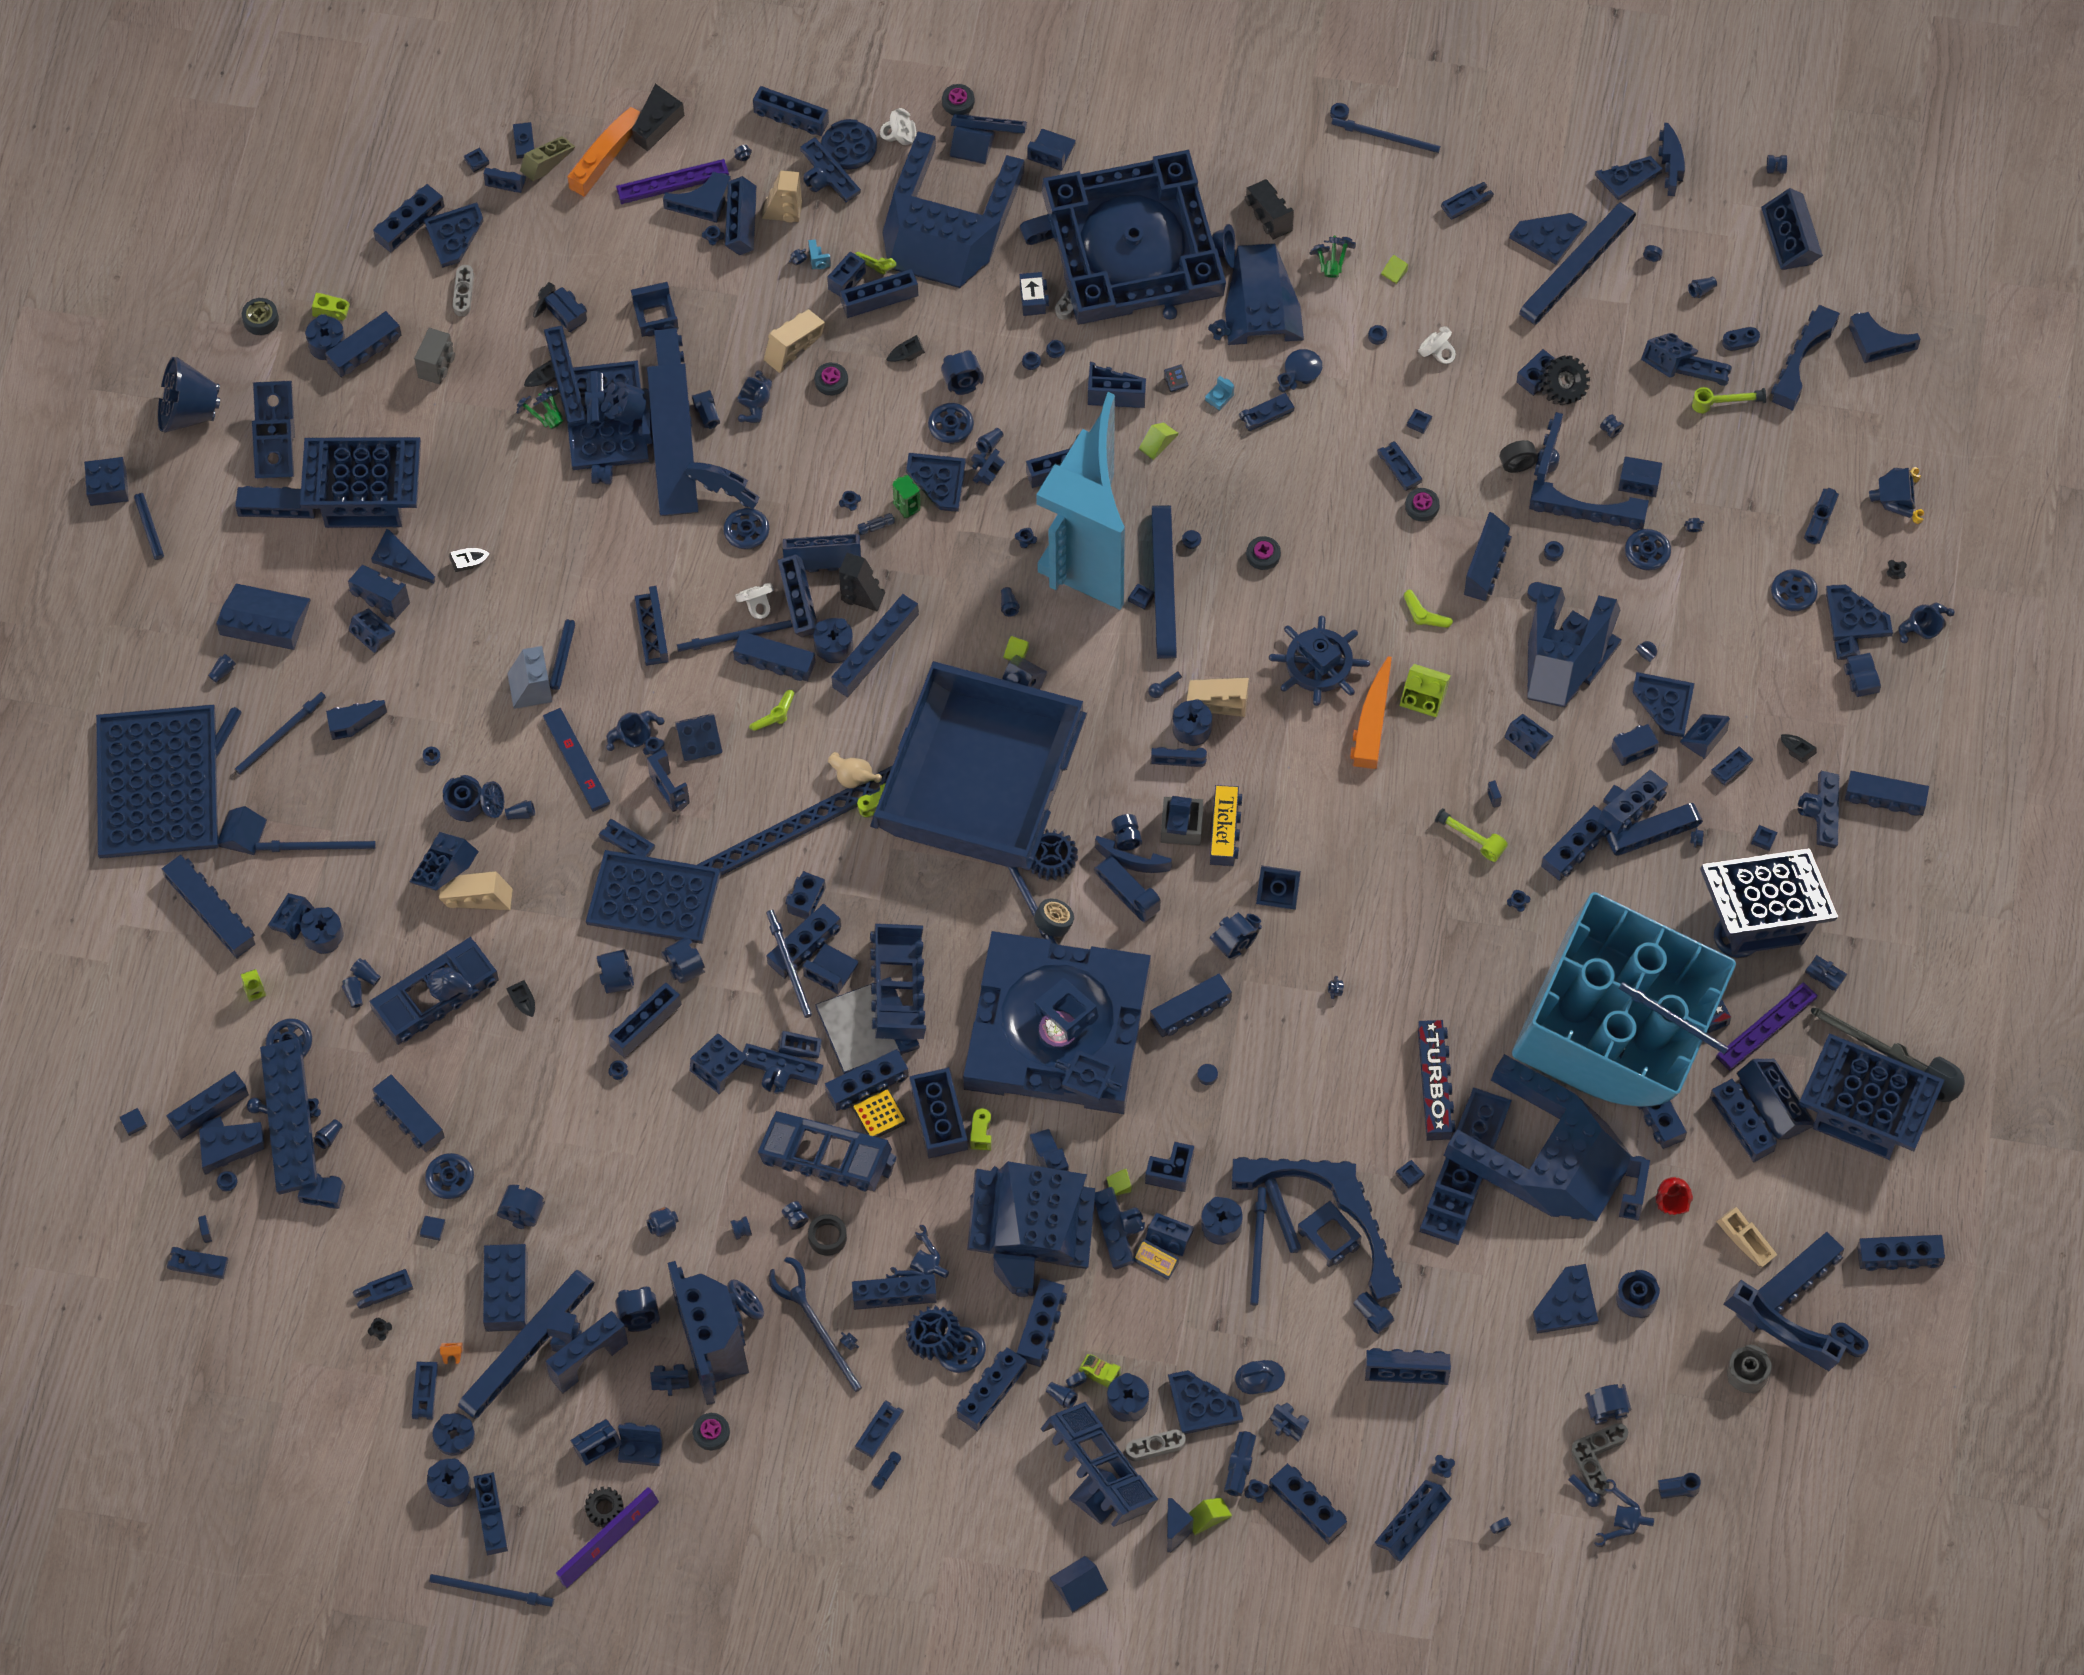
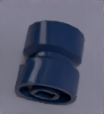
(1126, 832)

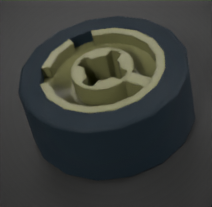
(260, 325)

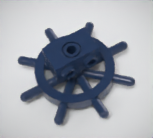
(1321, 657)

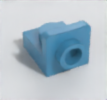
(817, 259)
(1221, 393)

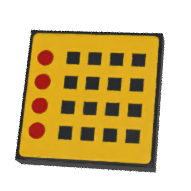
(879, 1114)

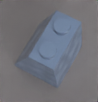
(529, 679)

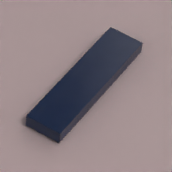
(989, 123)

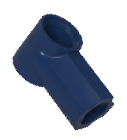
(705, 406)
(1377, 1316)
(1677, 1486)

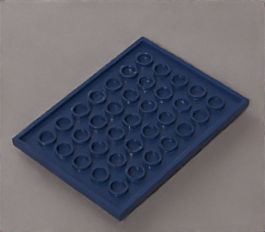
(157, 781)

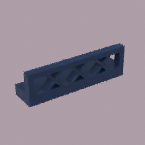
(658, 624)
(1416, 1521)

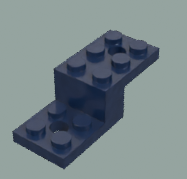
(273, 429)

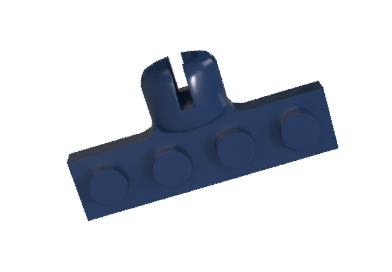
(827, 172)
(1548, 456)
(1823, 808)
(781, 1067)
(1117, 1226)

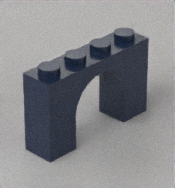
(564, 1364)

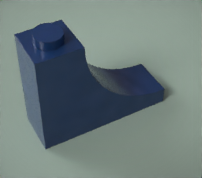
(702, 202)
(1876, 342)
(1047, 1151)

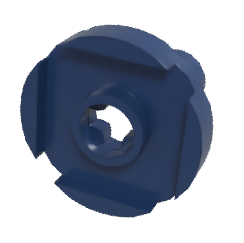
(460, 1443)

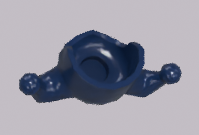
(754, 395)
(1925, 621)
(633, 729)

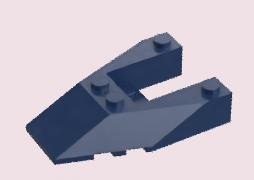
(1564, 659)

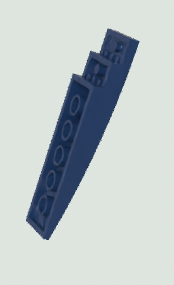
(672, 439)
(1456, 1185)

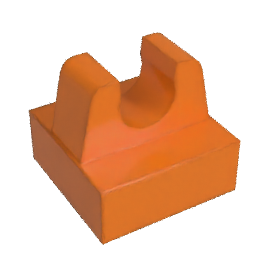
(451, 1349)

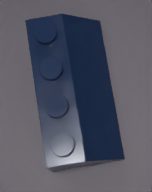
(1791, 230)
(822, 551)
(1487, 558)
(1775, 1098)
(1407, 1366)

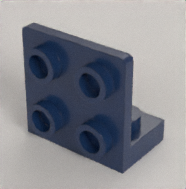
(1050, 149)
(1666, 352)
(1640, 476)
(698, 737)
(830, 968)
(716, 1062)
(640, 1444)

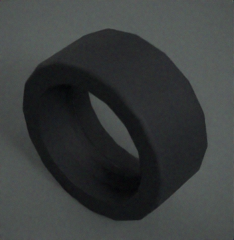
(1518, 456)
(834, 1248)

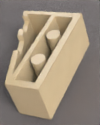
(784, 198)
(791, 338)
(1221, 695)
(477, 891)

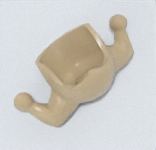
(852, 771)

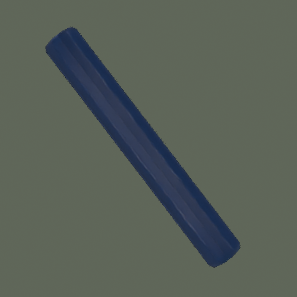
(149, 526)
(562, 654)
(226, 728)
(1282, 1215)

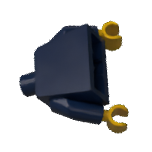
(1898, 494)

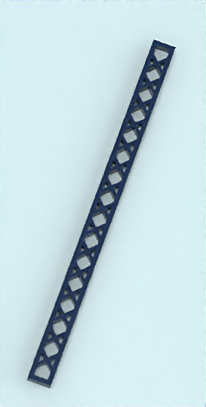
(794, 822)

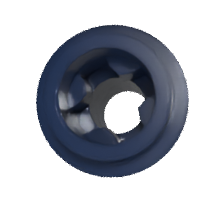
(1699, 287)
(988, 441)
(1009, 604)
(221, 668)
(522, 810)
(364, 971)
(352, 990)
(327, 1135)
(1064, 1396)

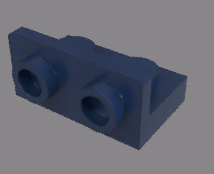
(504, 180)
(370, 629)
(1528, 735)
(289, 915)
(1169, 1234)

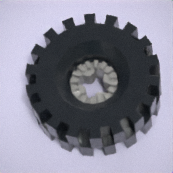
(1574, 375)

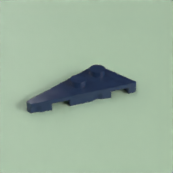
(396, 556)

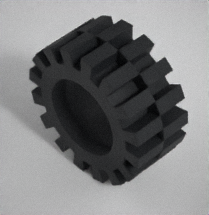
(601, 1495)

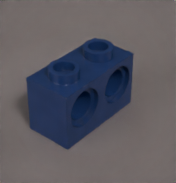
(846, 273)
(1532, 370)
(809, 896)

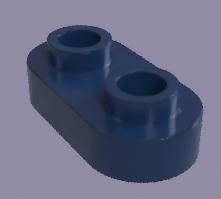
(1742, 339)
(1850, 1339)

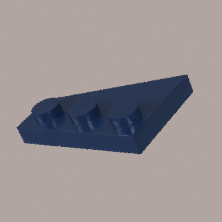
(1629, 177)

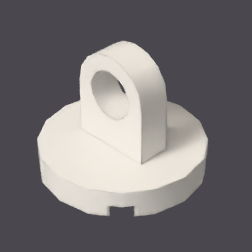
(901, 126)
(1436, 344)
(755, 596)

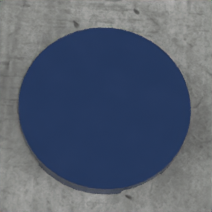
(850, 143)

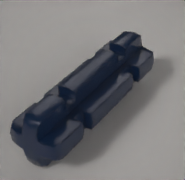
(876, 523)
(886, 1470)

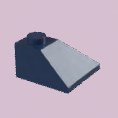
(1016, 1273)

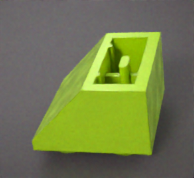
(1424, 690)

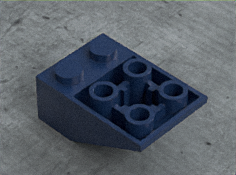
(444, 861)

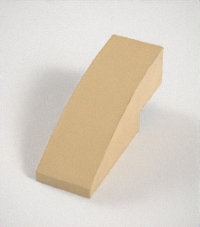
(1746, 1237)

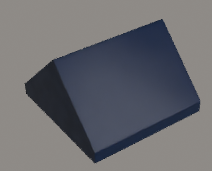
(971, 144)
(1706, 734)
(242, 830)
(1278, 887)
(1092, 1503)
(1178, 1525)
(1079, 1583)

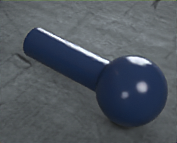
(1169, 312)
(1156, 690)
(255, 1106)
(1591, 1498)

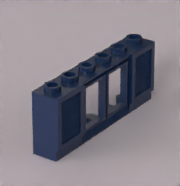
(898, 946)
(400, 1013)
(860, 1166)
(1127, 1495)

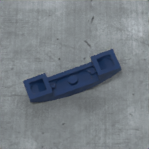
(1157, 864)

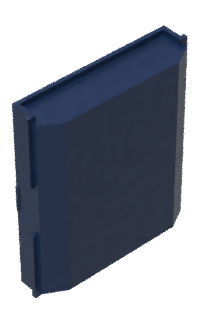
(979, 766)

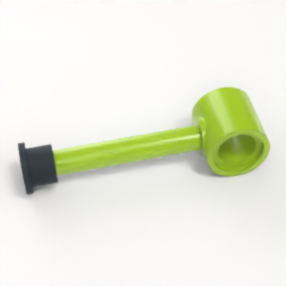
(1707, 395)
(1492, 846)

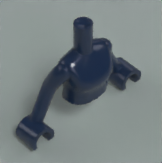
(922, 1262)
(1625, 1517)

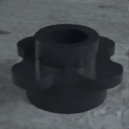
(1896, 574)
(379, 1323)

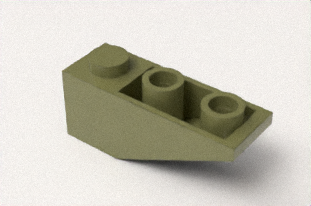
(544, 158)

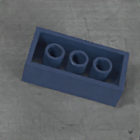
(938, 1113)
(505, 1287)

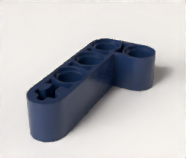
(1140, 901)

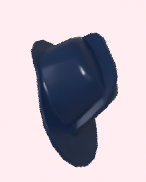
(1225, 243)
(1260, 1377)

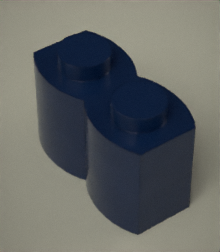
(1862, 674)
(326, 1194)

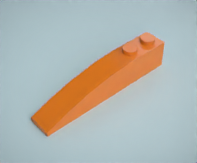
(602, 153)
(1371, 721)

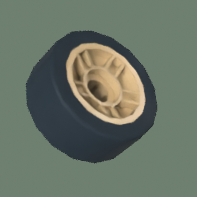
(1054, 917)

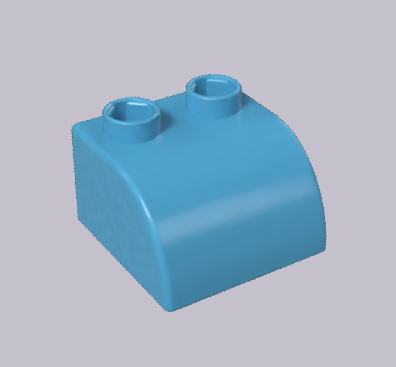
(1587, 1022)

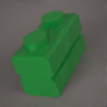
(906, 496)

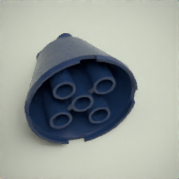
(187, 397)

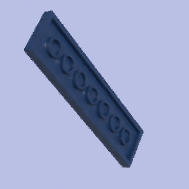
(288, 1116)

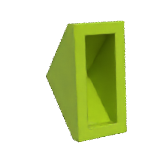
(1157, 439)
(1208, 1514)

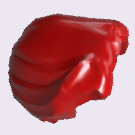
(1674, 1196)

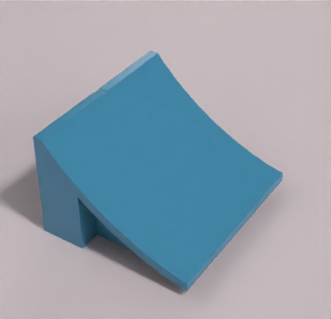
(1087, 532)

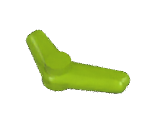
(881, 266)
(1421, 616)
(777, 714)

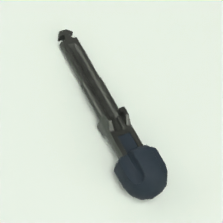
(1939, 1067)

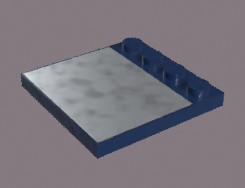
(850, 1031)

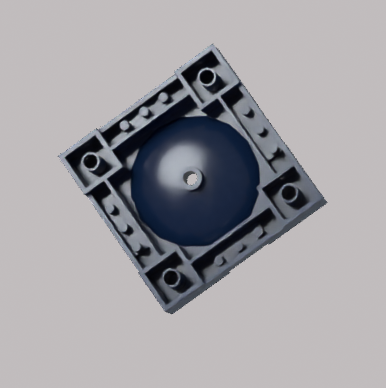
(1109, 269)
(1005, 1041)

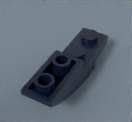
(1672, 156)
(716, 477)
(490, 1513)

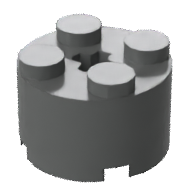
(1749, 1380)

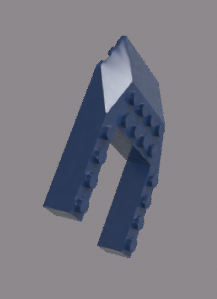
(941, 239)
(1577, 1163)

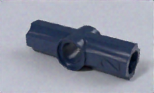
(594, 398)
(1818, 524)
(1240, 1463)

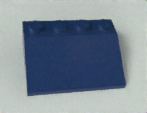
(263, 616)

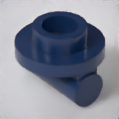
(1647, 650)

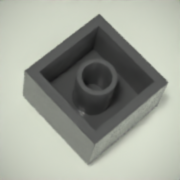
(434, 356)
(1194, 826)

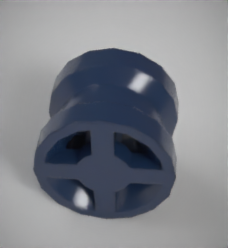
(1611, 426)
(741, 1228)

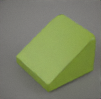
(1395, 269)
(1016, 647)
(1119, 1182)

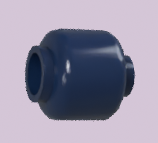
(662, 1222)

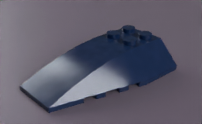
(1261, 297)

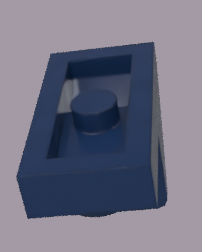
(1179, 815)

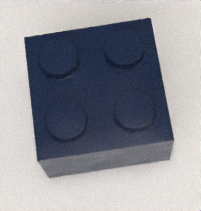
(106, 481)

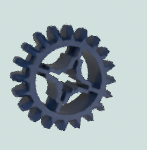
(1053, 844)
(930, 1343)

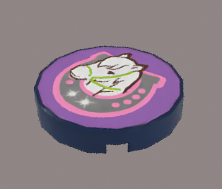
(1052, 1035)

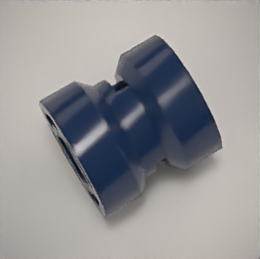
(1776, 164)
(602, 474)
(795, 1215)

